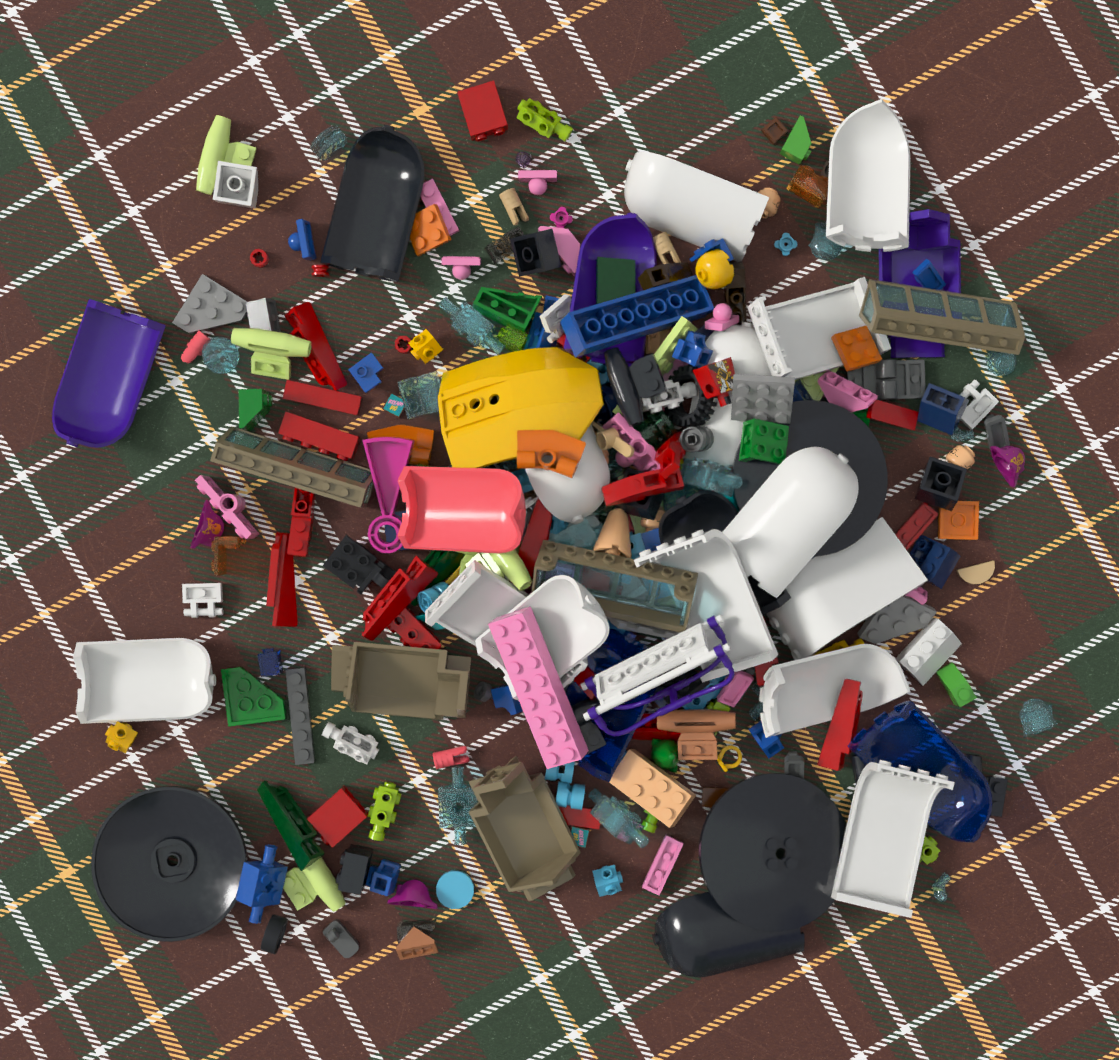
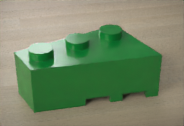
(507, 307)

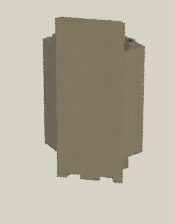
(401, 680)
(523, 829)

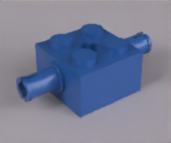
(261, 883)

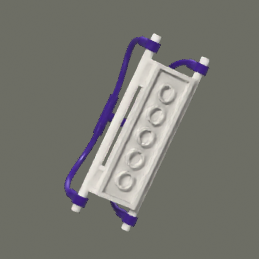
(684, 647)

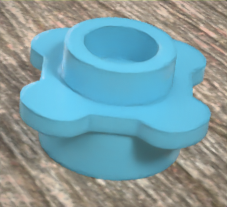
(786, 238)

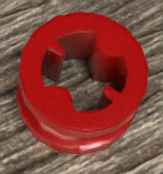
(264, 255)
(320, 270)
(401, 350)

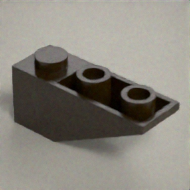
(664, 274)
(736, 292)

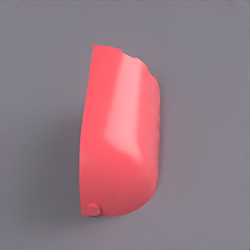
(461, 509)

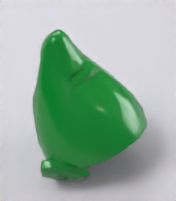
(665, 754)

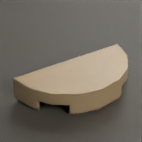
(977, 573)

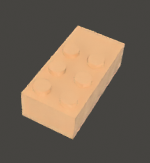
(652, 788)

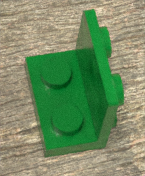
(763, 441)

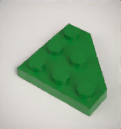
(249, 699)

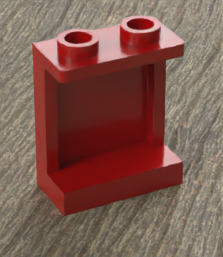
(483, 111)
(338, 816)

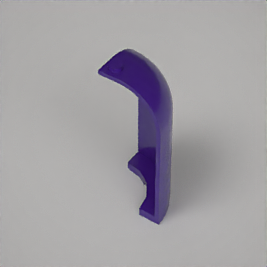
(612, 238)
(104, 376)

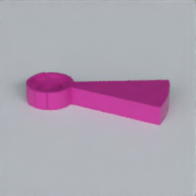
(386, 461)

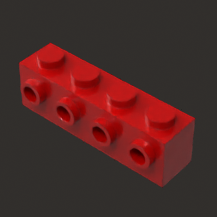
(413, 631)

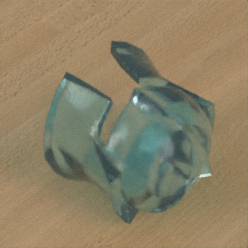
(821, 245)
(1036, 717)

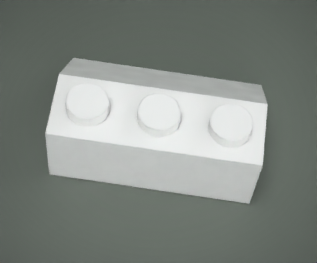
(928, 651)

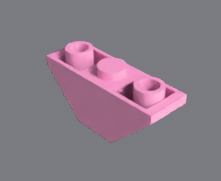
(567, 248)
(845, 392)

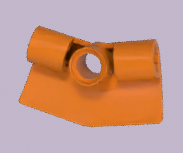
(423, 440)
(535, 444)

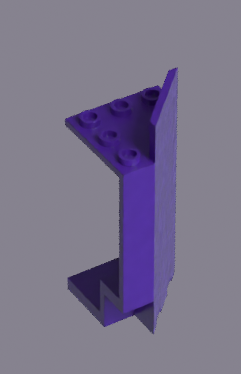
(927, 240)

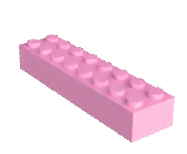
(538, 687)

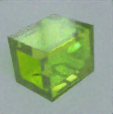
(512, 338)

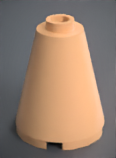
(615, 535)

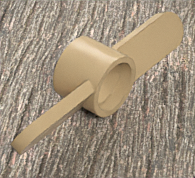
(610, 438)

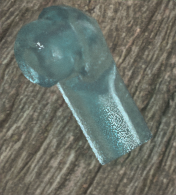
(962, 435)
(939, 887)

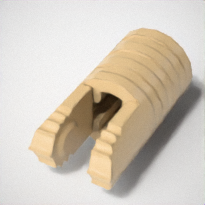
(511, 203)
(664, 246)

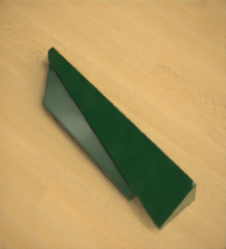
(444, 563)
(291, 824)

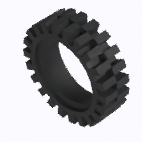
(703, 407)

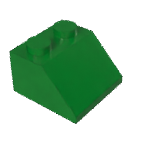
(253, 407)

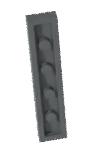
(300, 716)

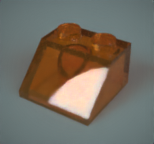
(809, 186)

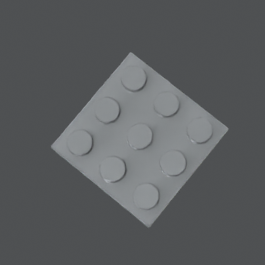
(762, 398)

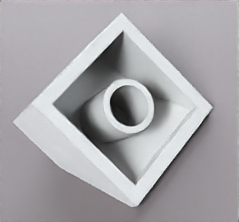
(236, 184)

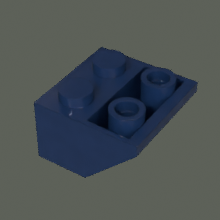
(941, 409)
(934, 560)

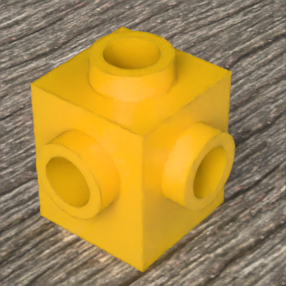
(425, 346)
(120, 736)

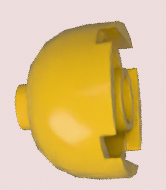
(714, 269)

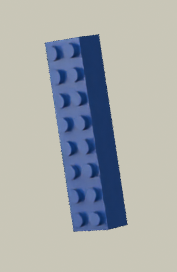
(635, 315)

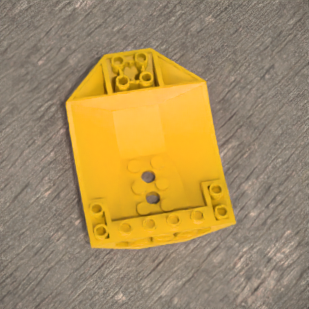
(535, 393)

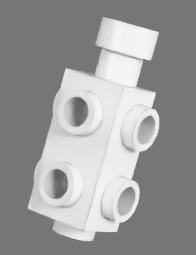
(674, 392)
(352, 743)

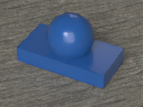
(303, 240)
(928, 276)

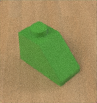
(798, 143)
(955, 685)

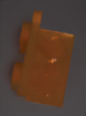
(219, 547)

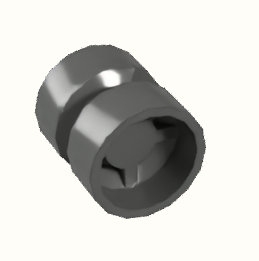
(696, 439)

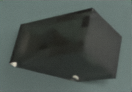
(425, 926)

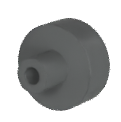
(483, 692)

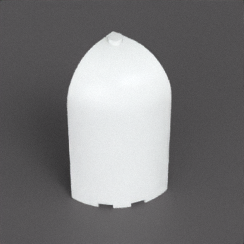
(869, 181)
(692, 202)
(744, 348)
(577, 496)
(793, 516)
(568, 620)
(142, 680)
(808, 688)

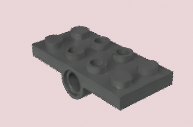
(892, 379)

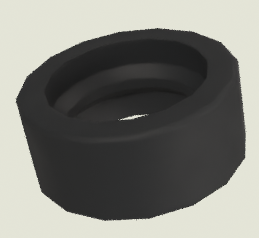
(274, 934)

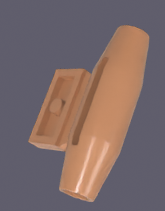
(697, 730)

